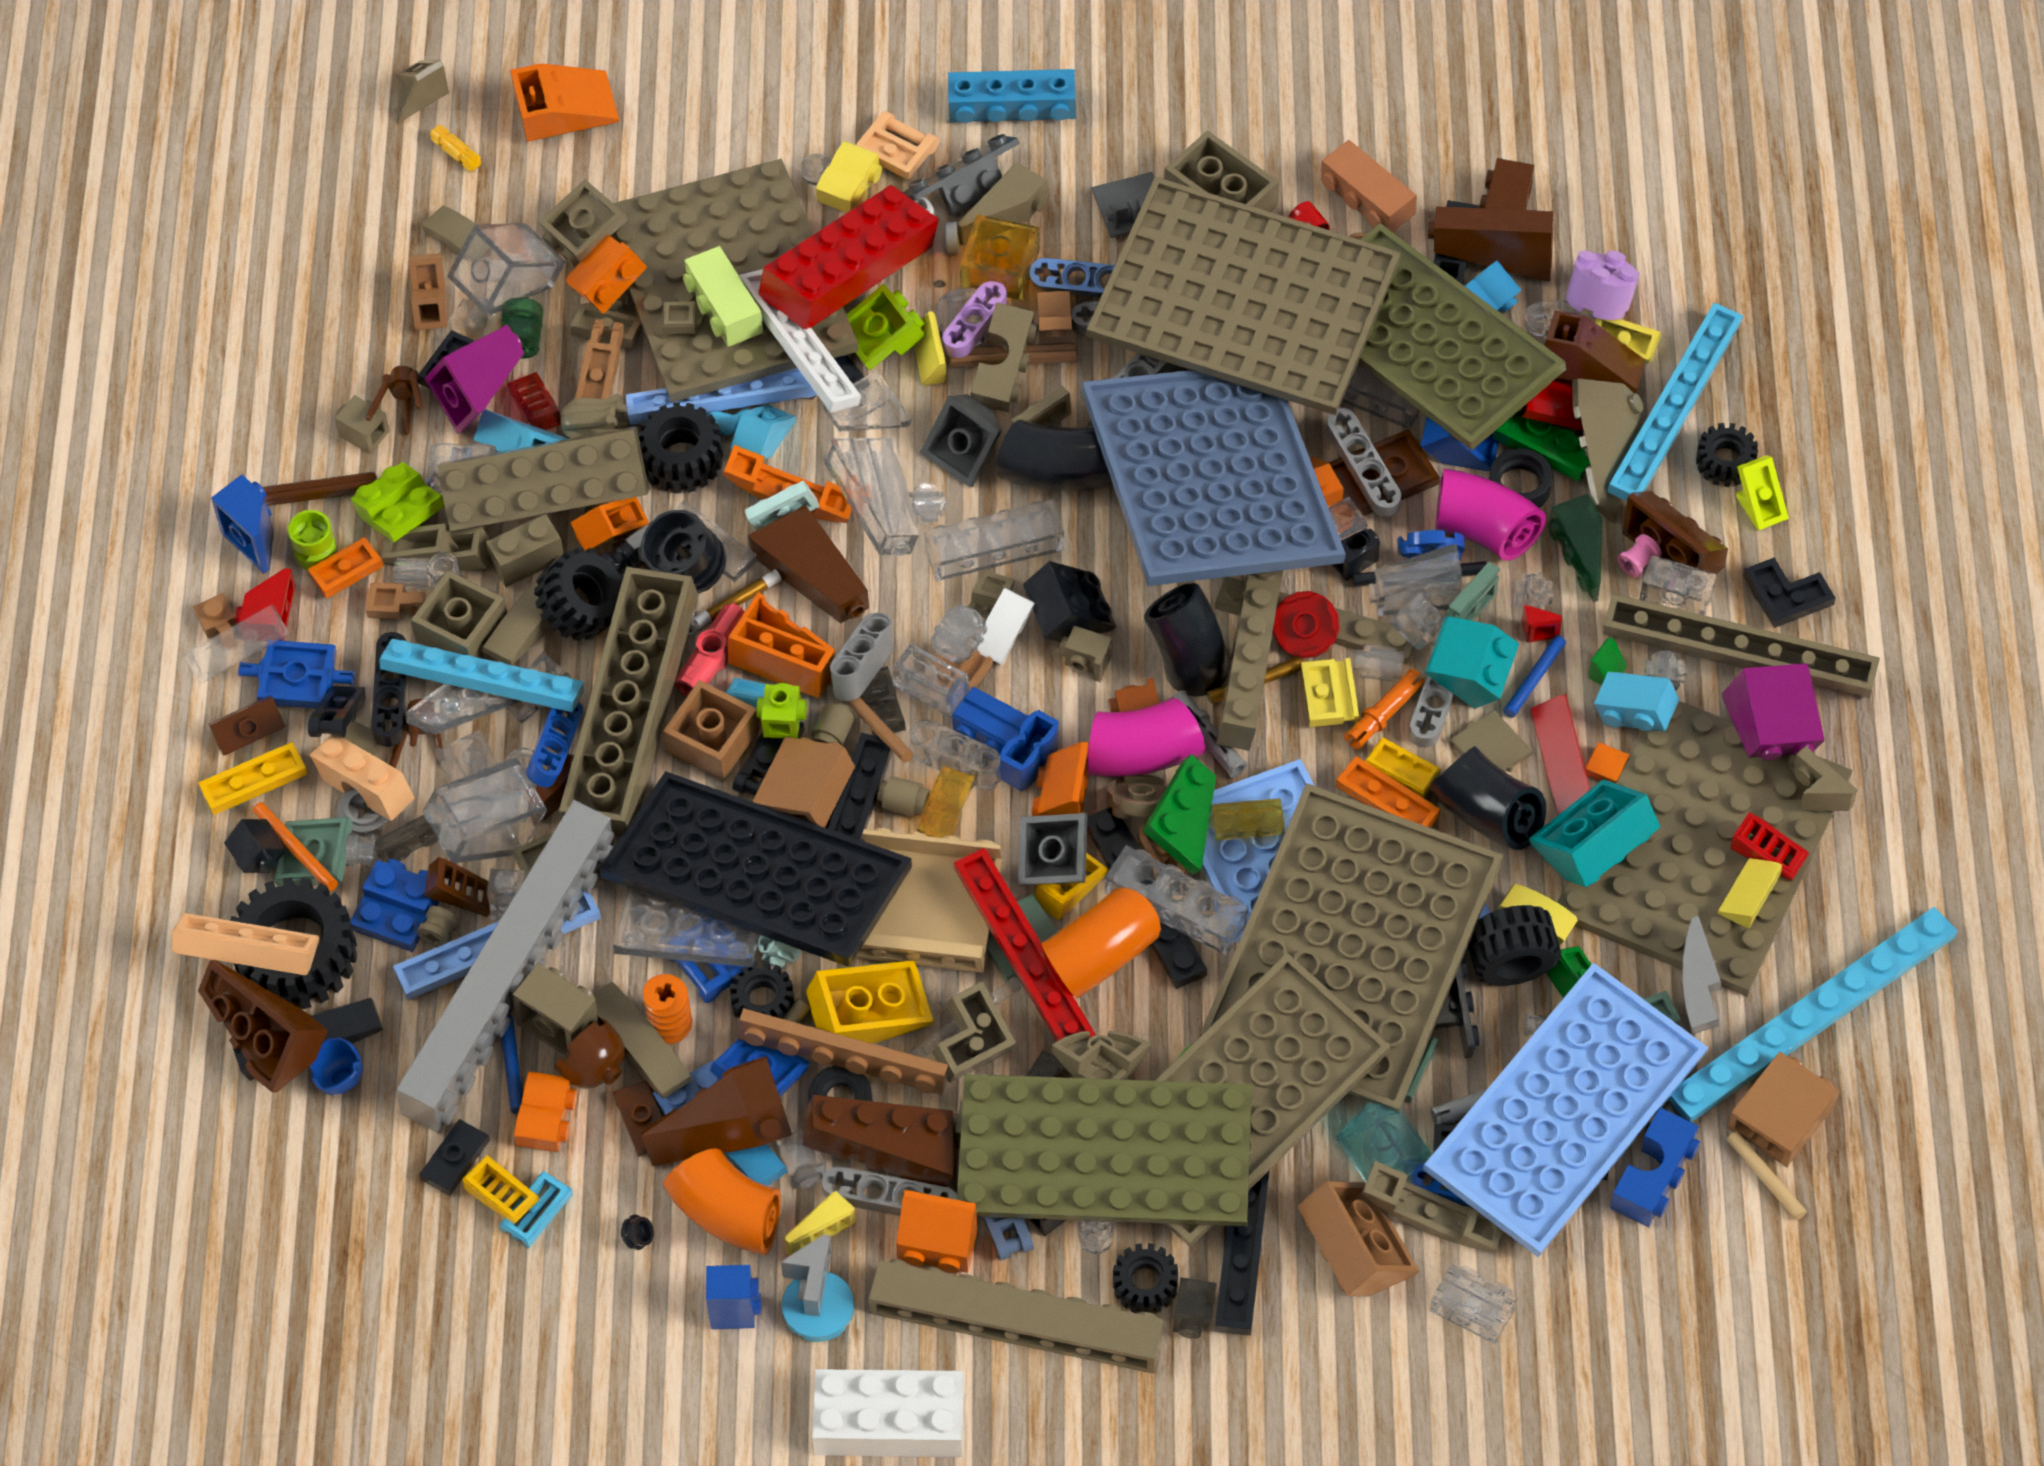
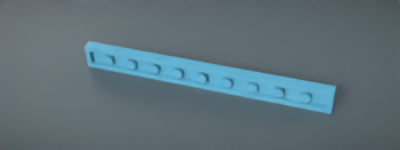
(1812, 1014)

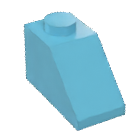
(762, 429)

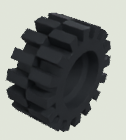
(1725, 438)
(759, 978)
(1140, 1259)

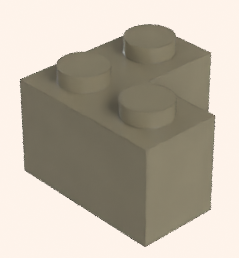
(981, 1034)

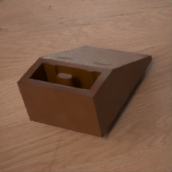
(1592, 351)

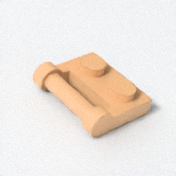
(895, 152)

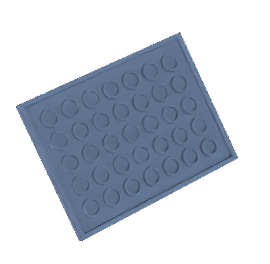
(1210, 477)

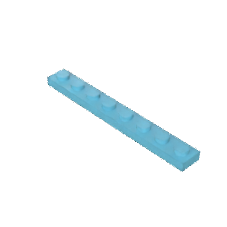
(1675, 402)

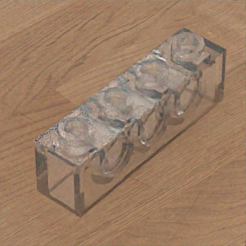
(1183, 915)

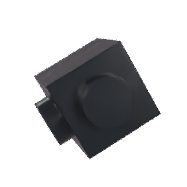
(255, 846)

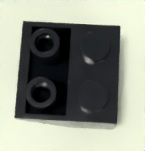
(1068, 599)

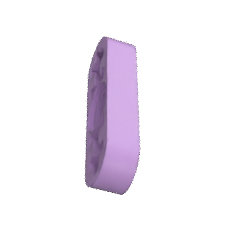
(973, 332)

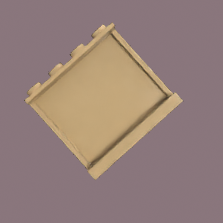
(931, 911)

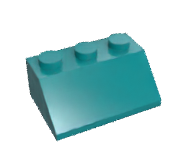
(1596, 832)

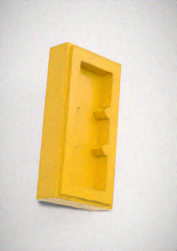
(1403, 766)

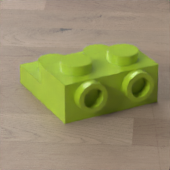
(884, 326)
(396, 501)

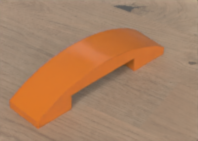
(763, 481)

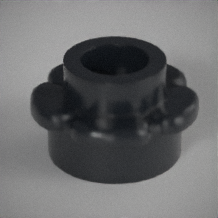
(637, 1232)

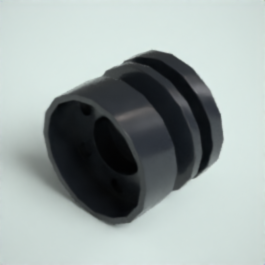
(684, 546)

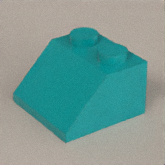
(1472, 660)

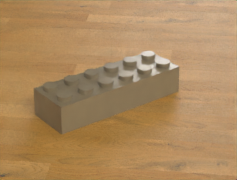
(543, 478)

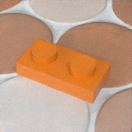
(345, 567)

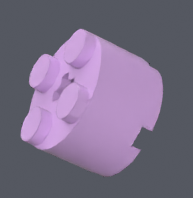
(1602, 284)

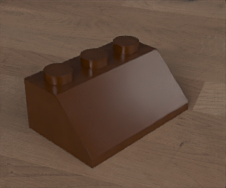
(1676, 535)

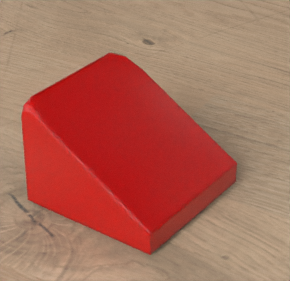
(1539, 624)

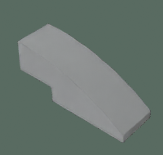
(1699, 980)

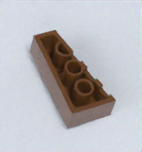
(883, 1136)

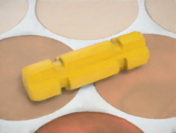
(455, 148)

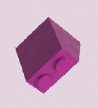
(473, 374)
(1774, 710)

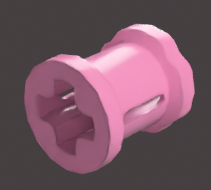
(1638, 556)

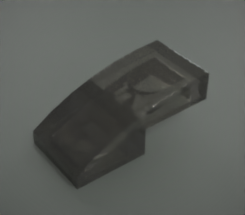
(882, 699)

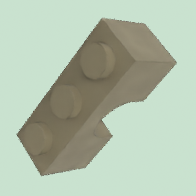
(997, 384)

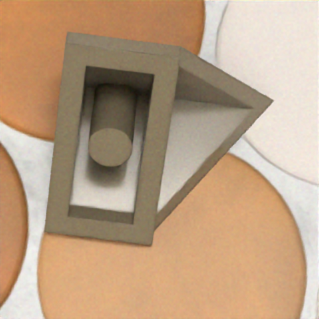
(420, 87)

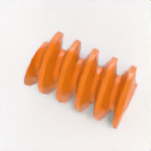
(668, 1007)

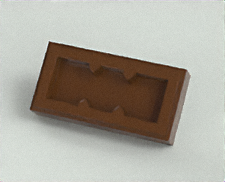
(246, 725)
(637, 1111)

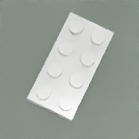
(888, 1413)

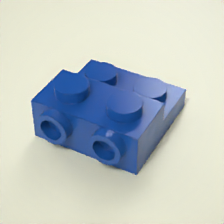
(393, 905)

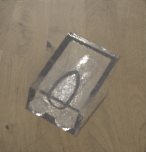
(504, 264)
(485, 813)

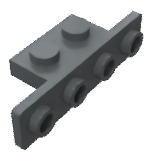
(966, 180)

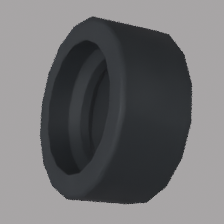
(1525, 460)

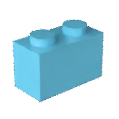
(1636, 701)

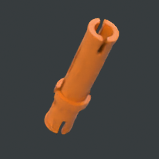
(1375, 718)

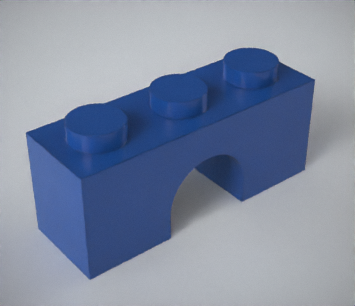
(1643, 1193)

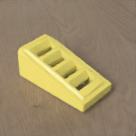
(827, 1218)

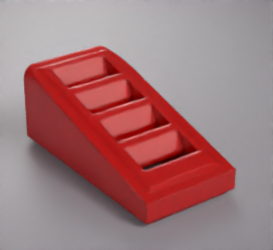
(1764, 831)

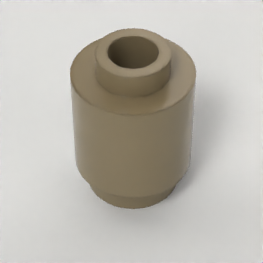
(833, 724)
(903, 796)

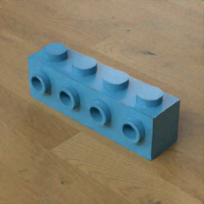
(1011, 95)

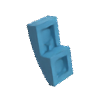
(758, 1164)

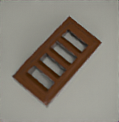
(439, 891)

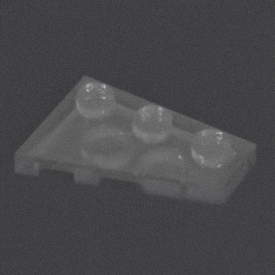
(452, 707)

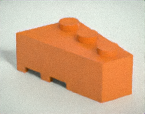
(779, 649)

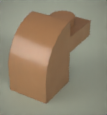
(428, 291)
(1054, 317)

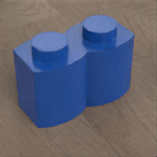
(1029, 750)

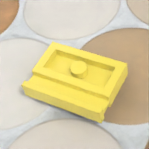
(1329, 692)

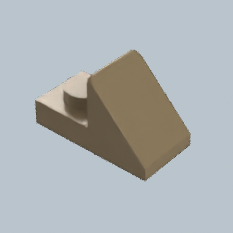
(1827, 788)

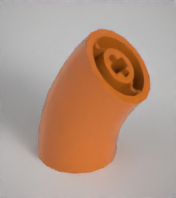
(1103, 940)
(725, 1201)

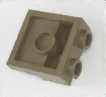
(580, 222)

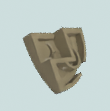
(1101, 1055)

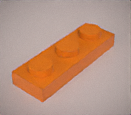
(1384, 793)

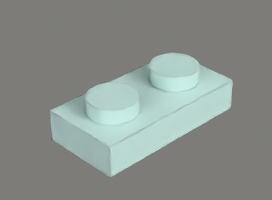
(781, 504)

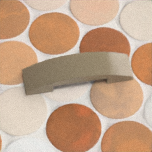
(1428, 1210)

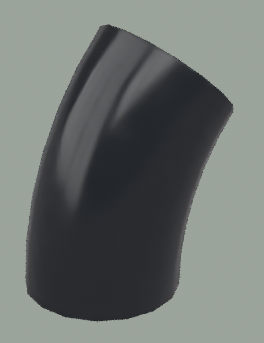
(1052, 457)
(1188, 640)
(1491, 800)

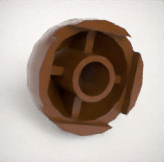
(593, 1057)

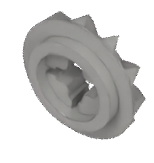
(349, 806)

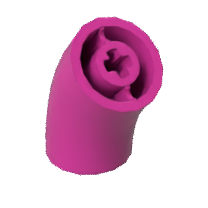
(1487, 514)
(1143, 740)

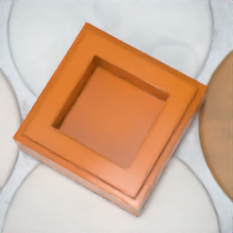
(1606, 763)

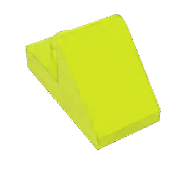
(1761, 493)

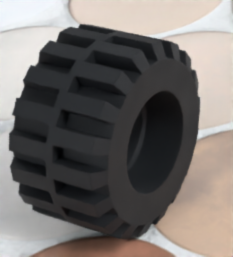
(676, 426)
(562, 604)
(1514, 945)

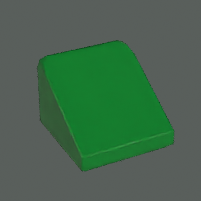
(1606, 660)

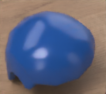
(336, 1067)

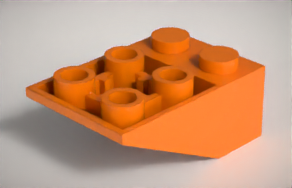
(562, 99)

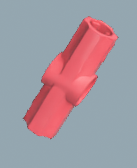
(704, 664)

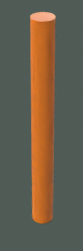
(296, 847)

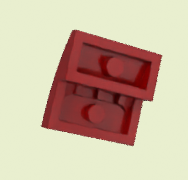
(1553, 405)

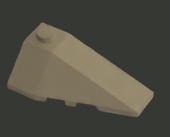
(1610, 426)

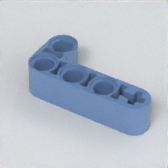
(1090, 287)

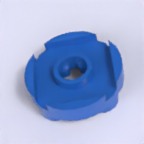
(1426, 541)

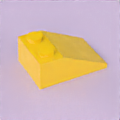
(869, 1001)

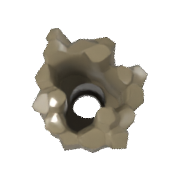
(593, 416)

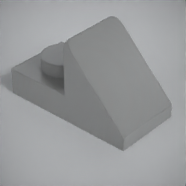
(811, 1267)

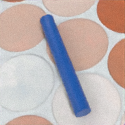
(1534, 676)
(512, 1068)

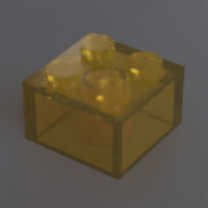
(1000, 253)

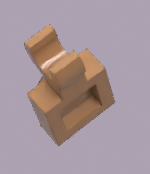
(390, 599)
(215, 615)

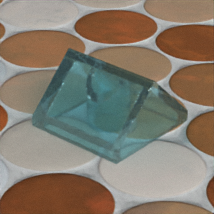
(1384, 1138)

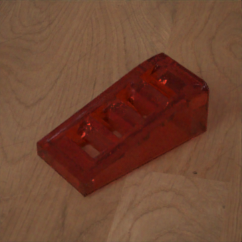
(545, 419)

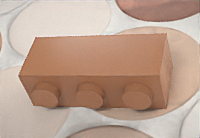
(1367, 187)

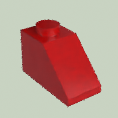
(275, 591)

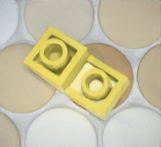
(1562, 918)

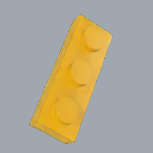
(252, 778)

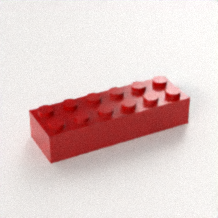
(848, 257)

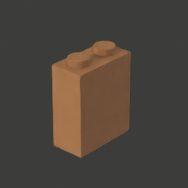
(806, 779)
(1783, 1108)

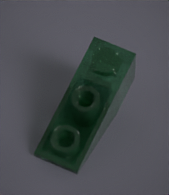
(1579, 532)

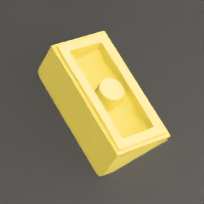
(1636, 337)
(930, 353)
(1750, 891)

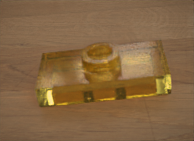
(1248, 819)

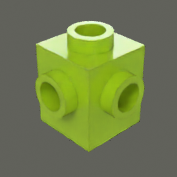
(781, 710)

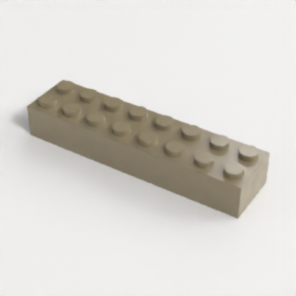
(631, 695)

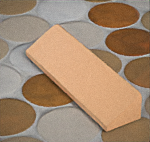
(244, 944)

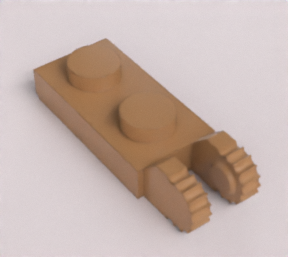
(600, 363)

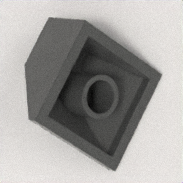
(962, 438)
(1052, 849)

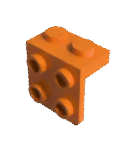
(606, 273)

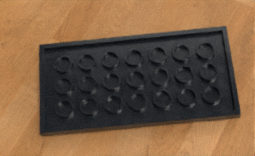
(756, 868)

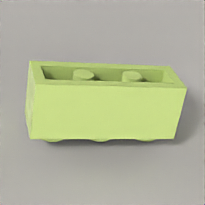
(722, 296)

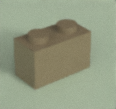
(524, 550)

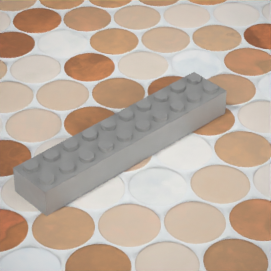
(515, 947)

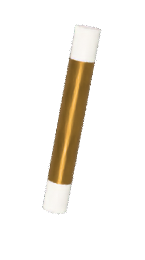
(739, 597)

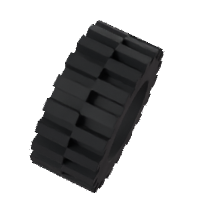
(332, 955)

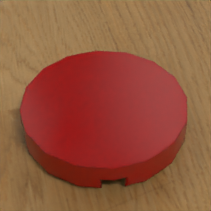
(1306, 624)

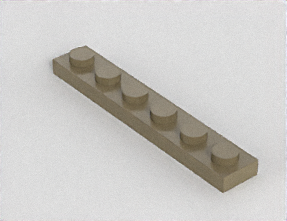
(1354, 628)

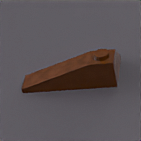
(267, 1029)
(730, 1115)

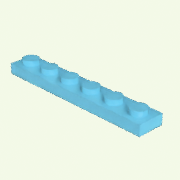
(482, 675)

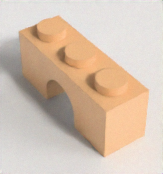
(349, 766)

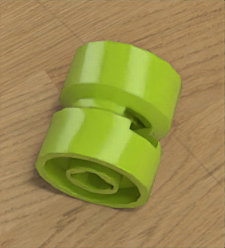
(311, 538)

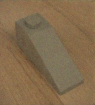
(1011, 199)

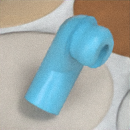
(727, 422)

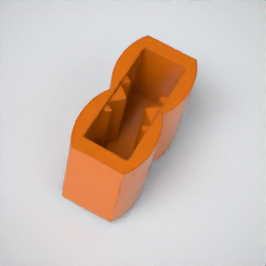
(544, 1112)

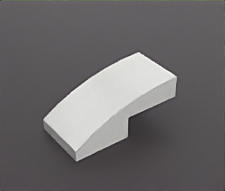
(1004, 625)

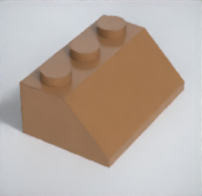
(1356, 1239)

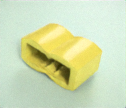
(848, 177)

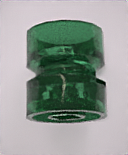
(526, 320)

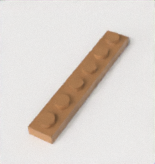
(843, 1052)

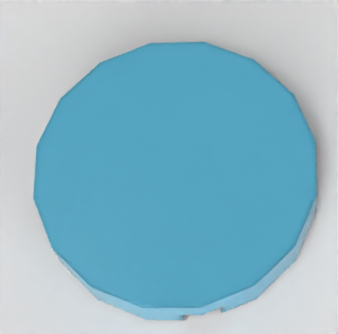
(834, 1316)

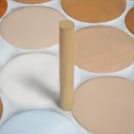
(1766, 1175)

